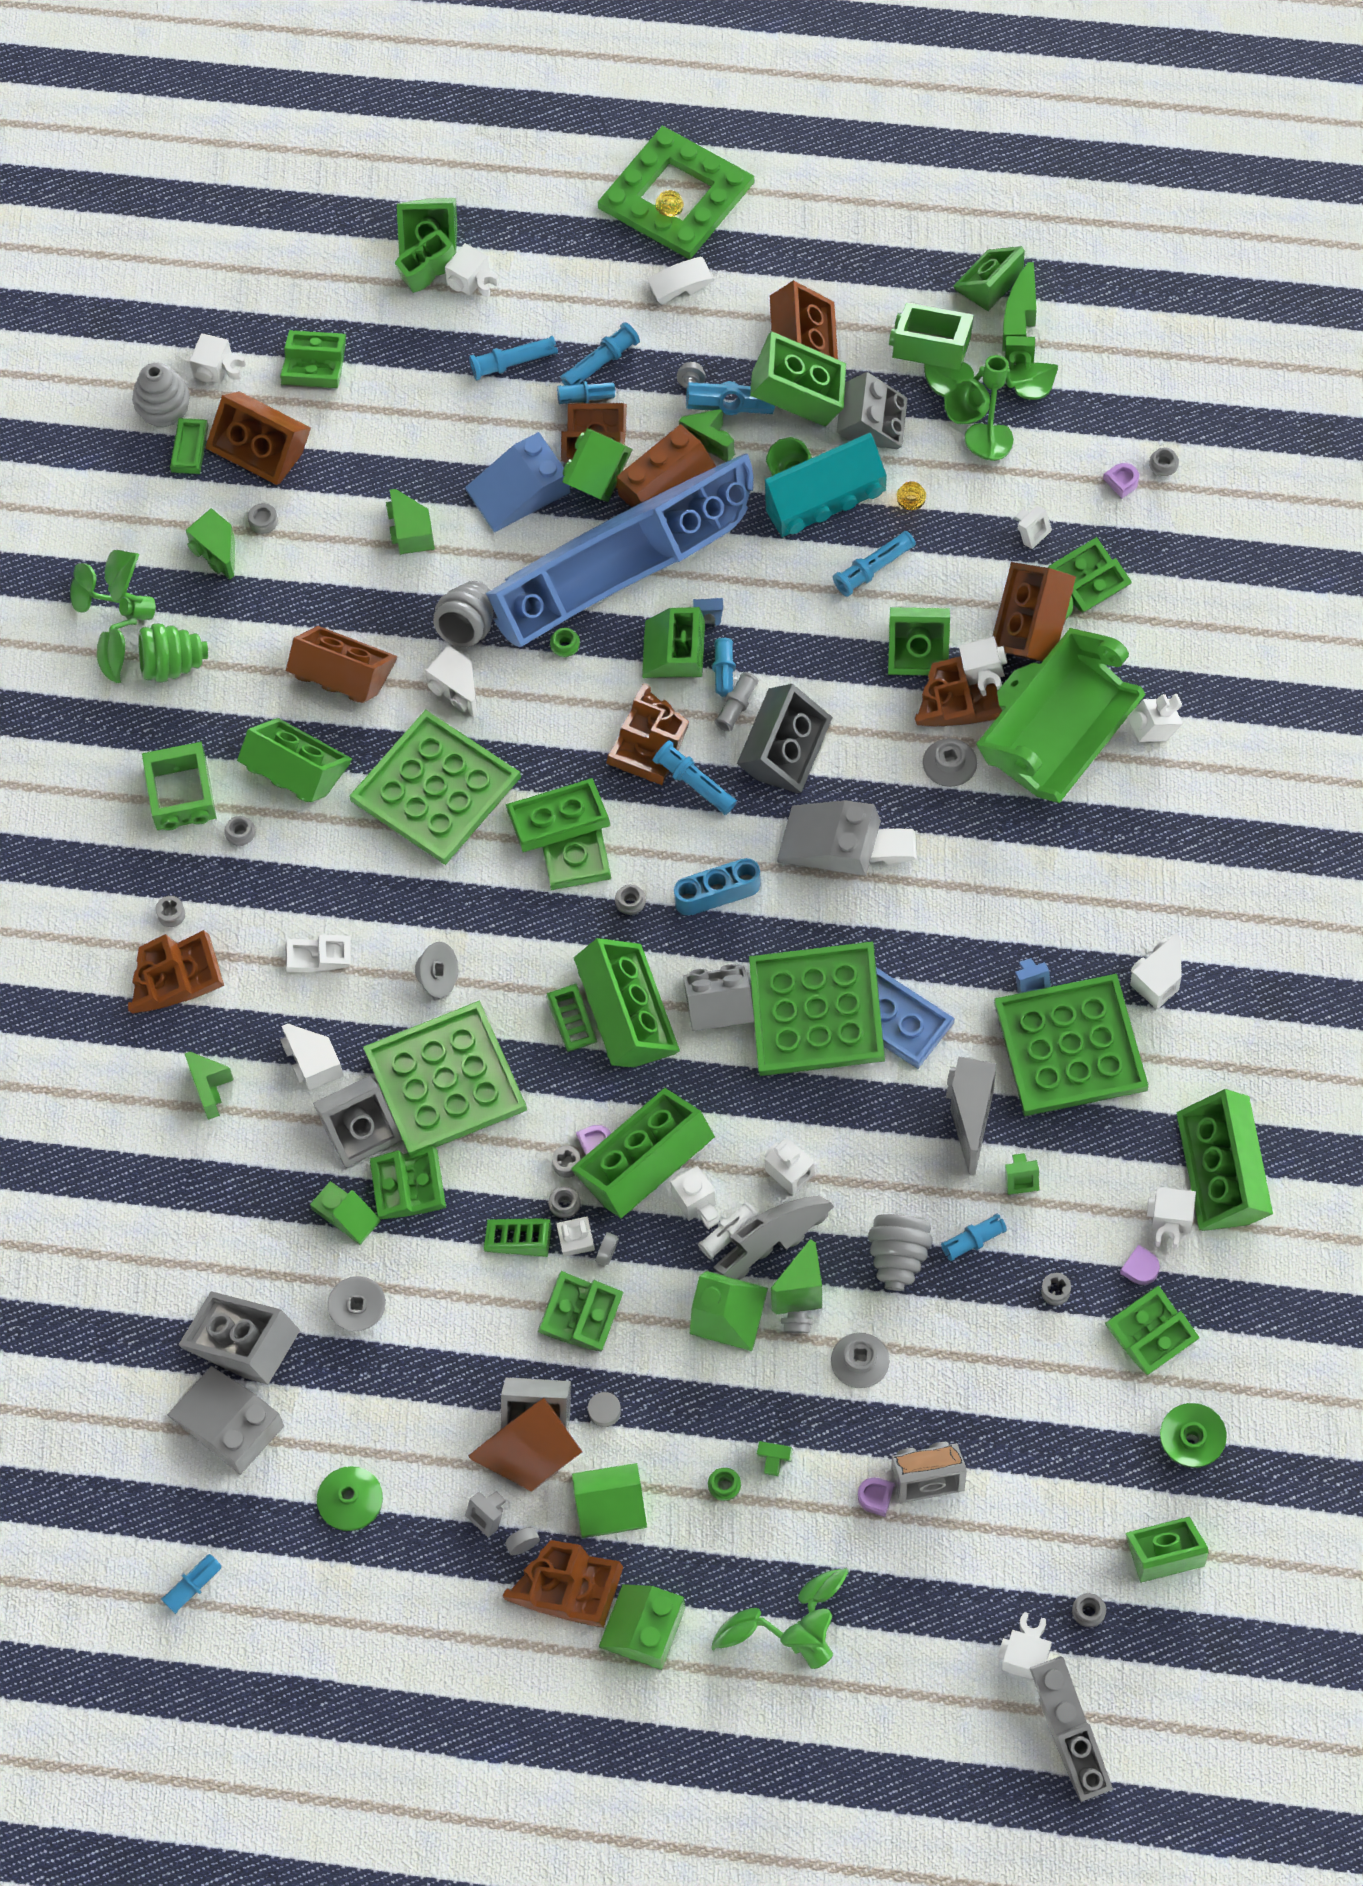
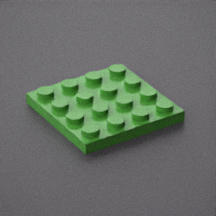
(435, 787)
(816, 1009)
(1070, 1045)
(445, 1078)

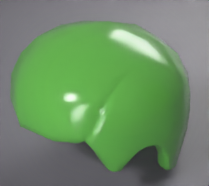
(967, 401)
(786, 454)

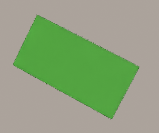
(189, 446)

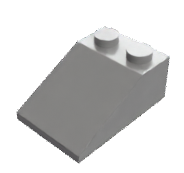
(831, 836)
(971, 1095)
(240, 1336)
(227, 1419)

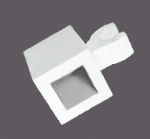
(470, 270)
(213, 358)
(983, 662)
(1156, 718)
(789, 1165)
(695, 1197)
(1171, 1213)
(1024, 1649)

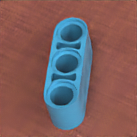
(708, 898)

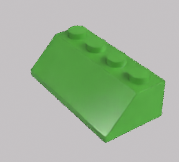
(625, 1003)
(643, 1152)
(1224, 1161)

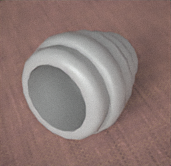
(160, 395)
(464, 614)
(899, 1248)

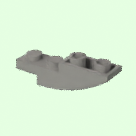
(780, 1225)
(1070, 1729)

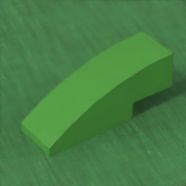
(1021, 305)

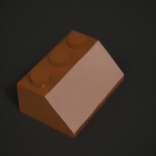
(804, 317)
(257, 436)
(663, 466)
(1032, 610)
(339, 663)

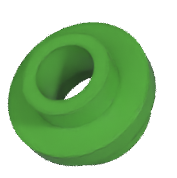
(565, 635)
(724, 1474)

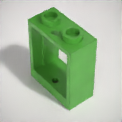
(928, 348)
(173, 761)

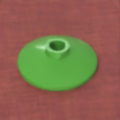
(1197, 1421)
(354, 1512)

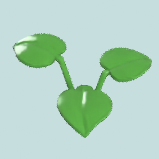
(988, 440)
(118, 574)
(805, 1636)

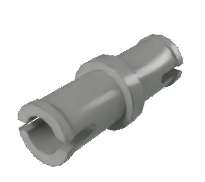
(736, 701)

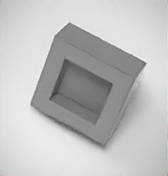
(485, 1512)

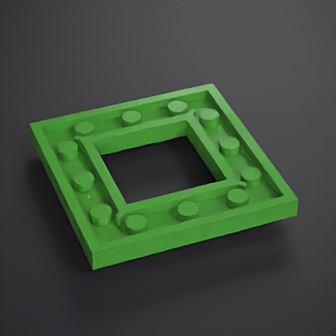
(687, 236)

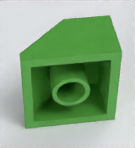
(917, 639)
(643, 1624)

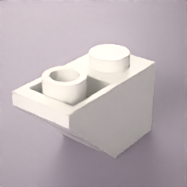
(453, 677)
(1160, 973)
(313, 1056)

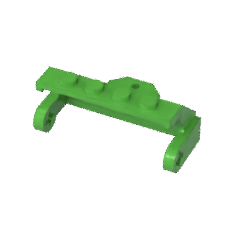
(1060, 714)

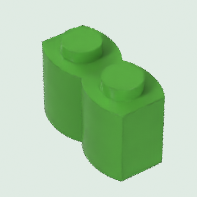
(426, 261)

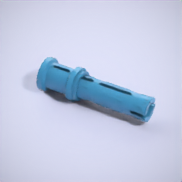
(609, 349)
(499, 360)
(863, 569)
(684, 769)

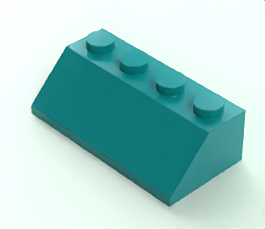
(825, 485)

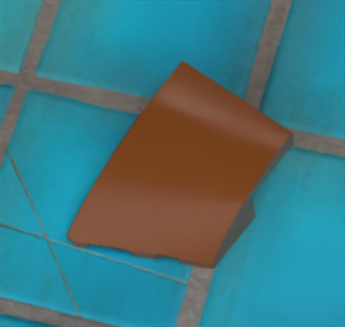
(600, 417)
(952, 701)
(644, 733)
(174, 972)
(529, 1447)
(568, 1584)

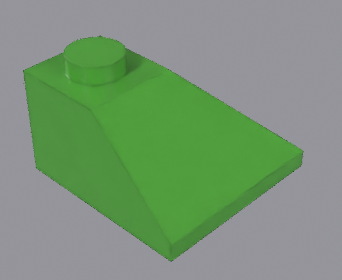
(423, 217)
(727, 1310)

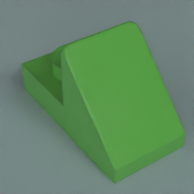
(707, 428)
(207, 1076)
(345, 1212)

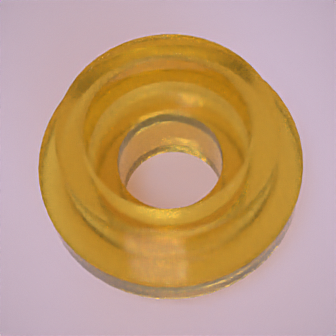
(669, 203)
(911, 489)

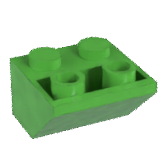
(596, 464)
(674, 644)

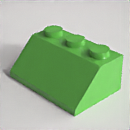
(799, 379)
(292, 759)

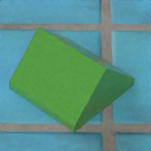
(991, 276)
(800, 1284)
(609, 1500)
(1167, 1549)

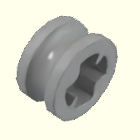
(164, 903)
(560, 1154)
(1054, 1299)

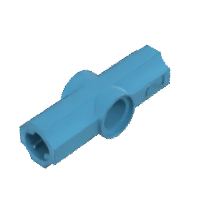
(711, 397)

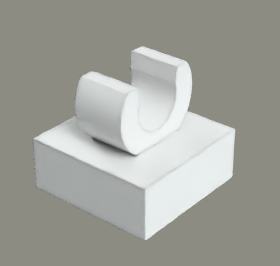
(1033, 526)
(575, 1236)

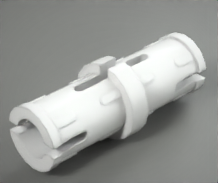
(720, 1237)

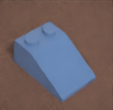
(518, 483)

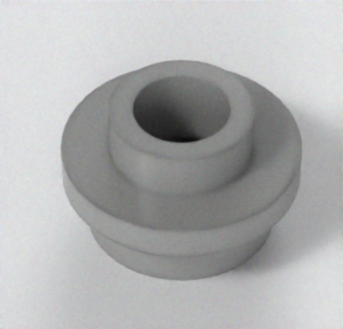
(690, 372)
(1164, 455)
(239, 823)
(627, 892)
(561, 1194)
(797, 1322)
(1093, 1601)

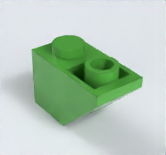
(412, 524)
(213, 540)

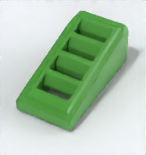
(563, 994)
(539, 1248)

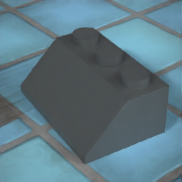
(785, 738)

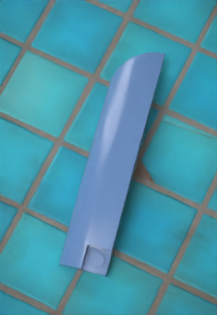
(622, 551)

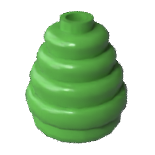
(169, 652)

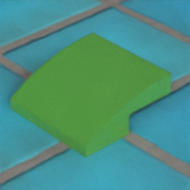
(313, 359)
(1095, 574)
(407, 1183)
(580, 1312)
(1152, 1330)

